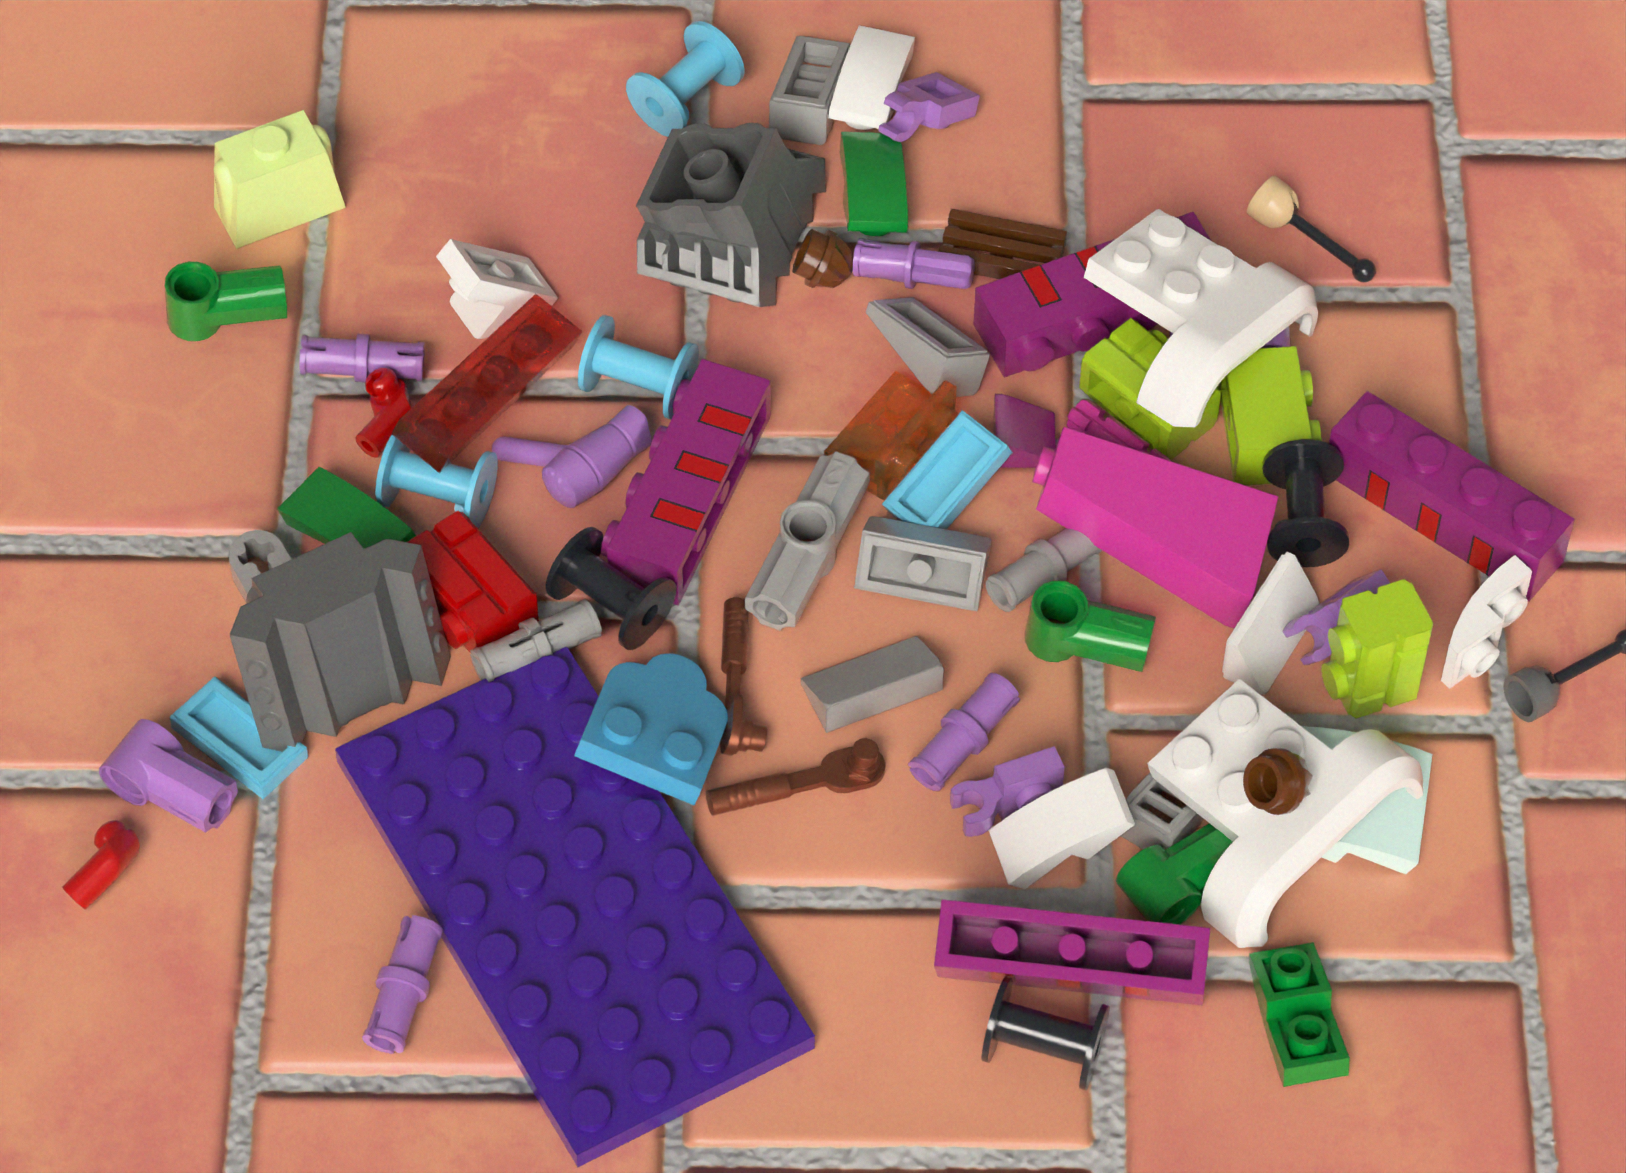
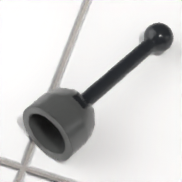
(1536, 690)

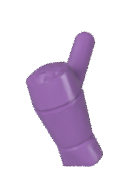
(586, 465)

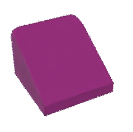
(1023, 429)

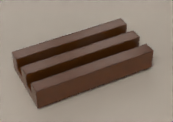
(1003, 240)

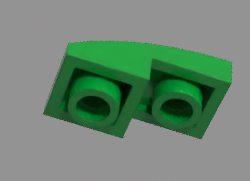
(873, 183)
(331, 507)
(1298, 1014)

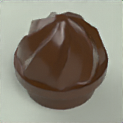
(823, 260)
(1277, 781)

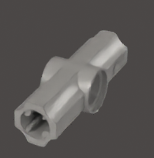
(796, 565)

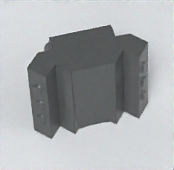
(726, 210)
(337, 637)

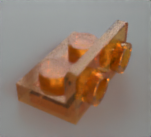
(896, 430)

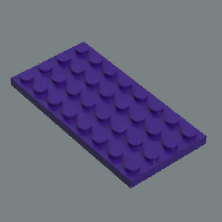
(573, 908)

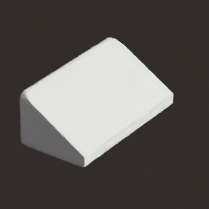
(1257, 644)

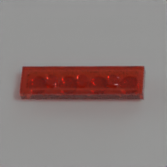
(486, 383)

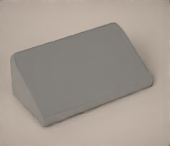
(922, 563)
(873, 683)

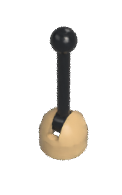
(1278, 205)

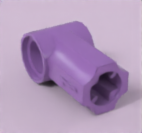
(156, 769)

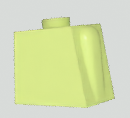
(274, 178)

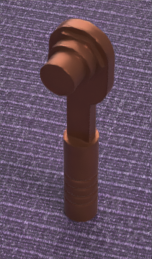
(739, 732)
(840, 772)

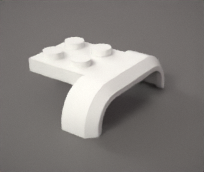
(1209, 302)
(1269, 850)

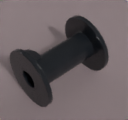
(1303, 471)
(582, 568)
(1044, 1033)

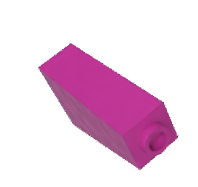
(1161, 519)

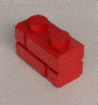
(473, 584)

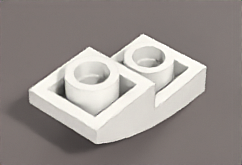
(868, 75)
(1479, 628)
(1062, 823)

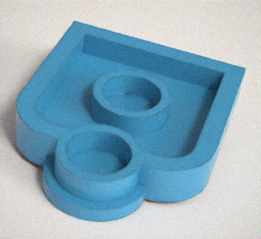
(656, 726)

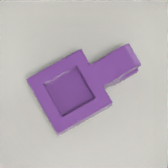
(929, 102)
(1326, 615)
(1009, 789)

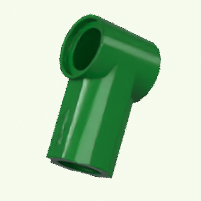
(205, 299)
(1089, 629)
(1171, 881)

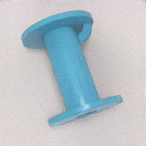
(663, 100)
(634, 365)
(465, 487)

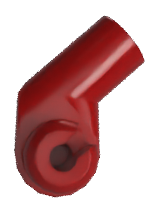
(389, 403)
(115, 853)

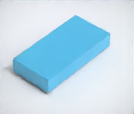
(948, 475)
(225, 730)

